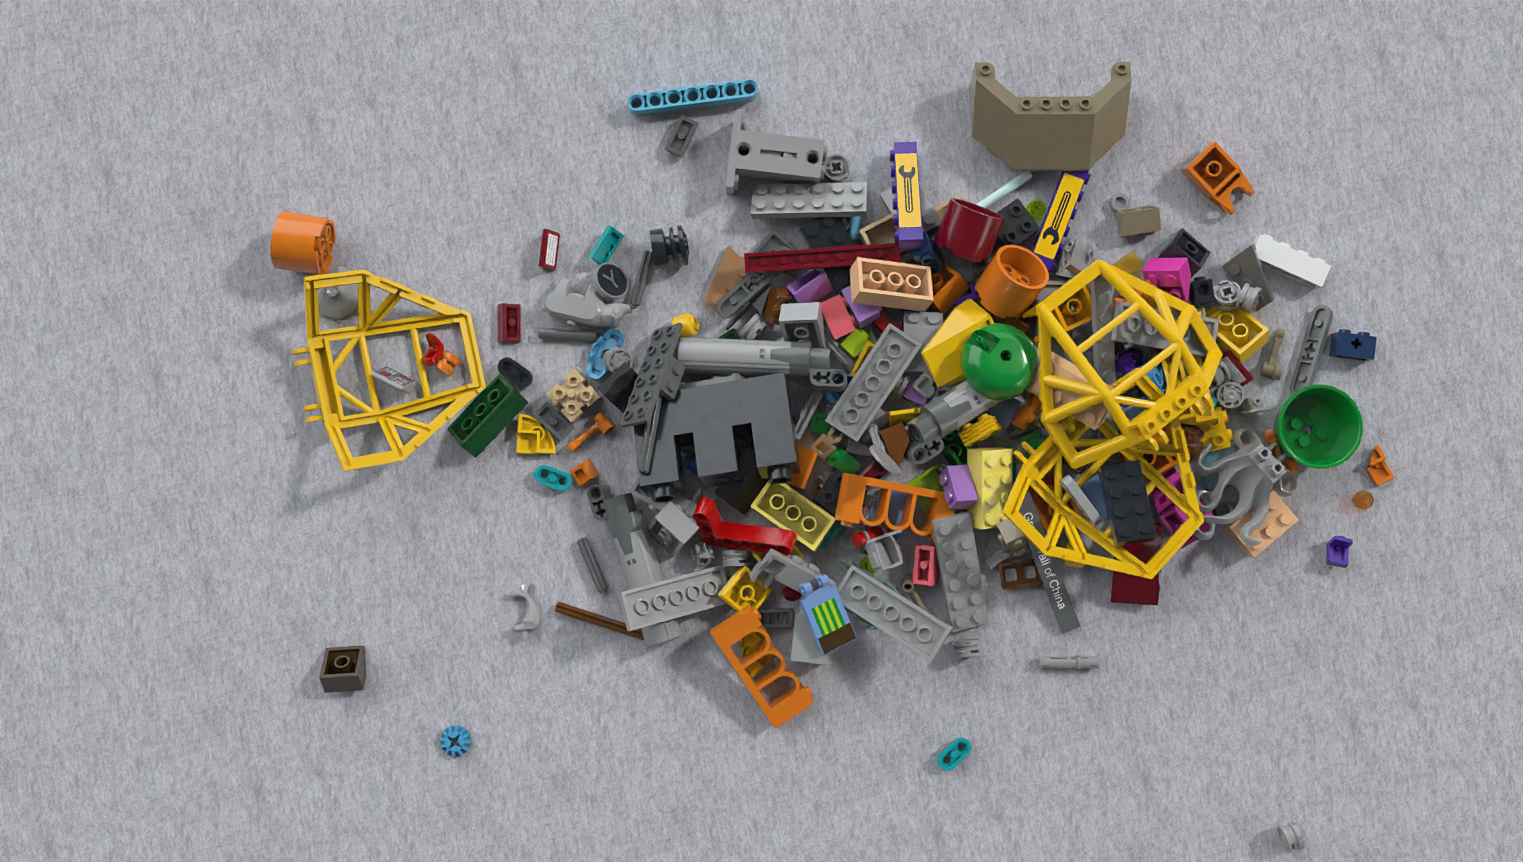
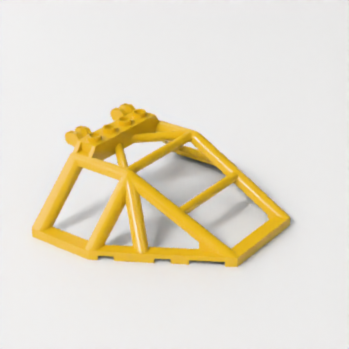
(324, 368)
(1158, 413)
(1049, 455)

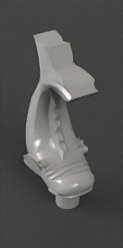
(532, 619)

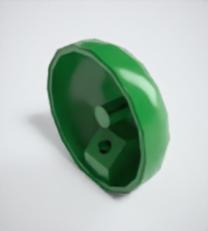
(999, 361)

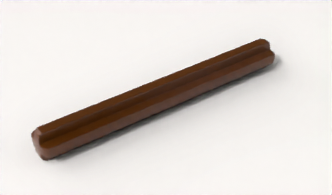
(597, 619)

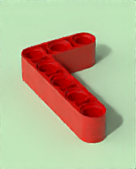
(737, 535)

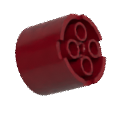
(968, 230)

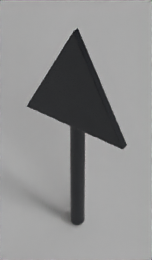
(758, 302)

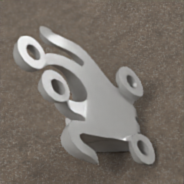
(1253, 474)

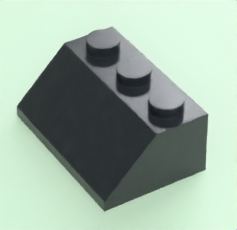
(743, 494)

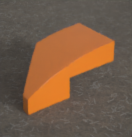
(1377, 467)

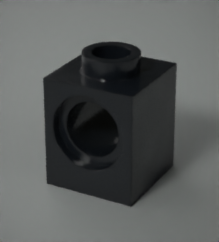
(1207, 285)

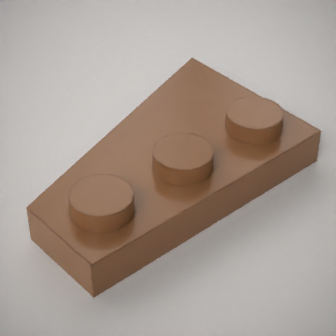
(729, 274)

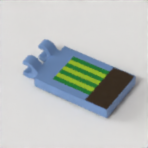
(826, 615)

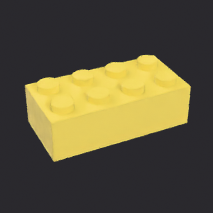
(992, 481)
(794, 512)

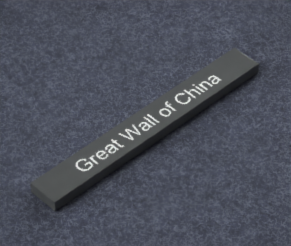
(1049, 573)

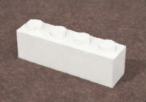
(1291, 263)

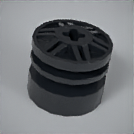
(669, 247)

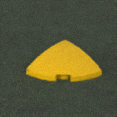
(902, 416)
(532, 437)
(749, 644)

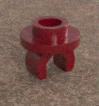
(790, 594)

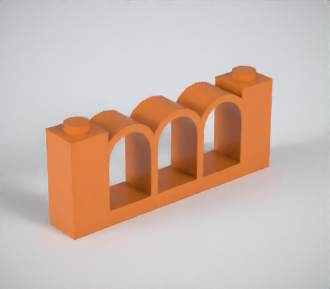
(852, 496)
(785, 705)

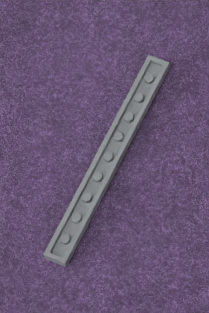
(1104, 348)

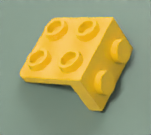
(1216, 432)

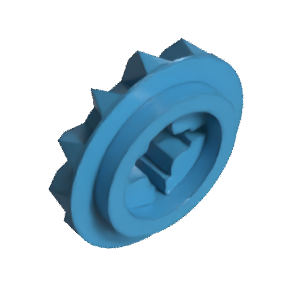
(464, 740)

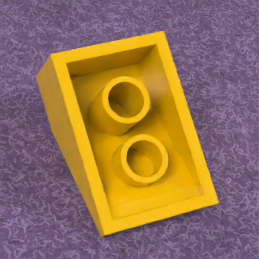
(1239, 332)

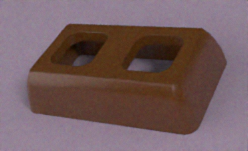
(1021, 581)

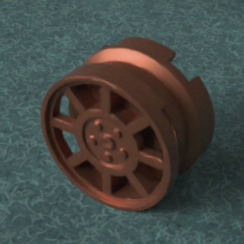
(1192, 435)

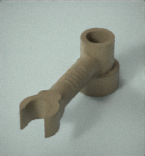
(1271, 368)
(907, 578)

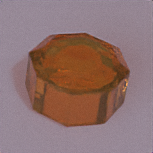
(1363, 499)

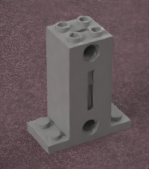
(773, 157)

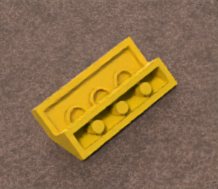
(1189, 416)

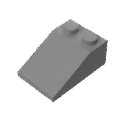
(930, 219)
(803, 323)
(922, 328)
(672, 528)

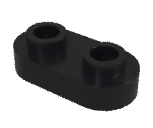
(515, 373)

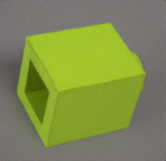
(855, 342)

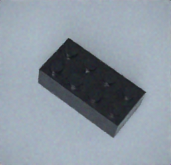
(825, 233)
(1127, 503)

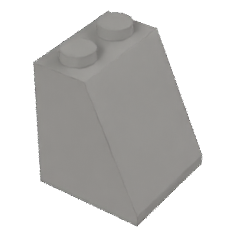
(803, 643)

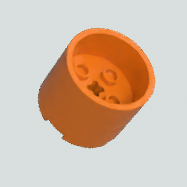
(302, 243)
(1011, 281)

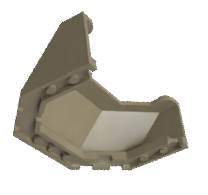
(1048, 130)

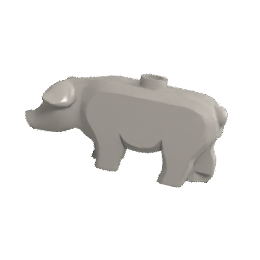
(581, 309)

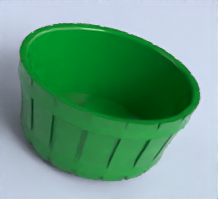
(1334, 422)

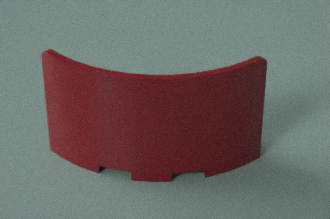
(1136, 589)

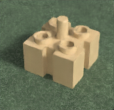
(574, 395)

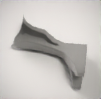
(1073, 259)

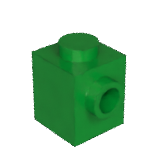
(843, 461)

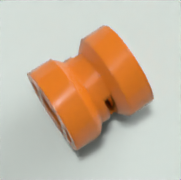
(444, 366)

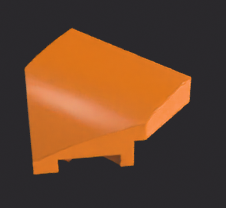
(1027, 411)

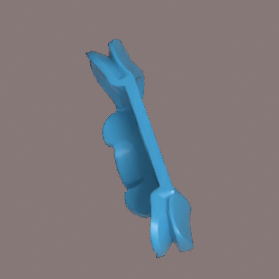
(595, 367)

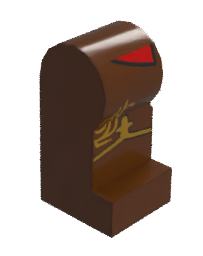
(775, 299)

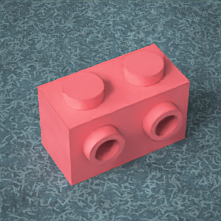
(837, 317)
(925, 565)

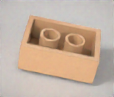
(1278, 521)

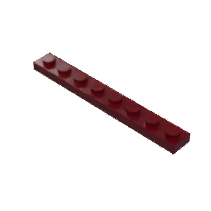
(818, 257)

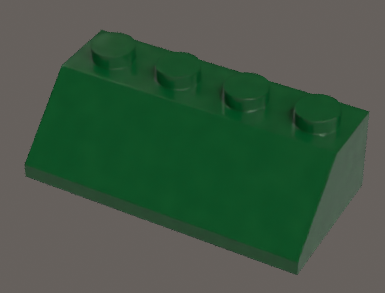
(487, 416)

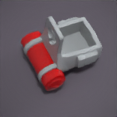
(880, 546)

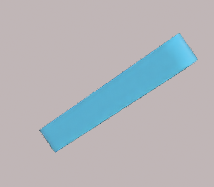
(683, 94)

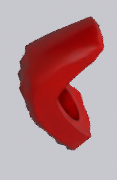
(435, 350)

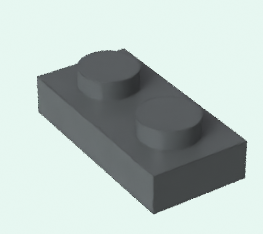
(681, 136)
(554, 421)

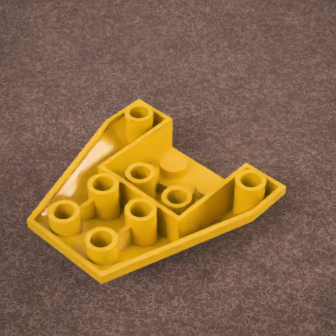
(944, 349)

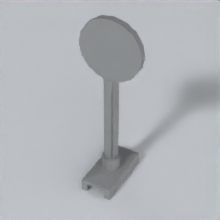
(878, 448)

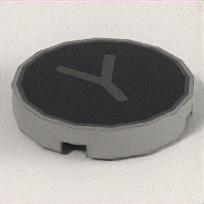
(610, 281)

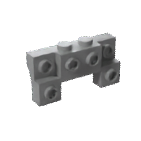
(687, 505)
(787, 570)

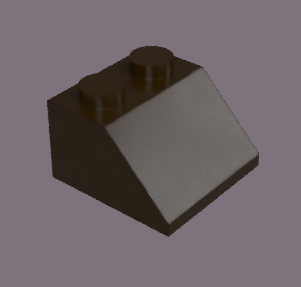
(343, 669)

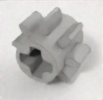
(702, 554)

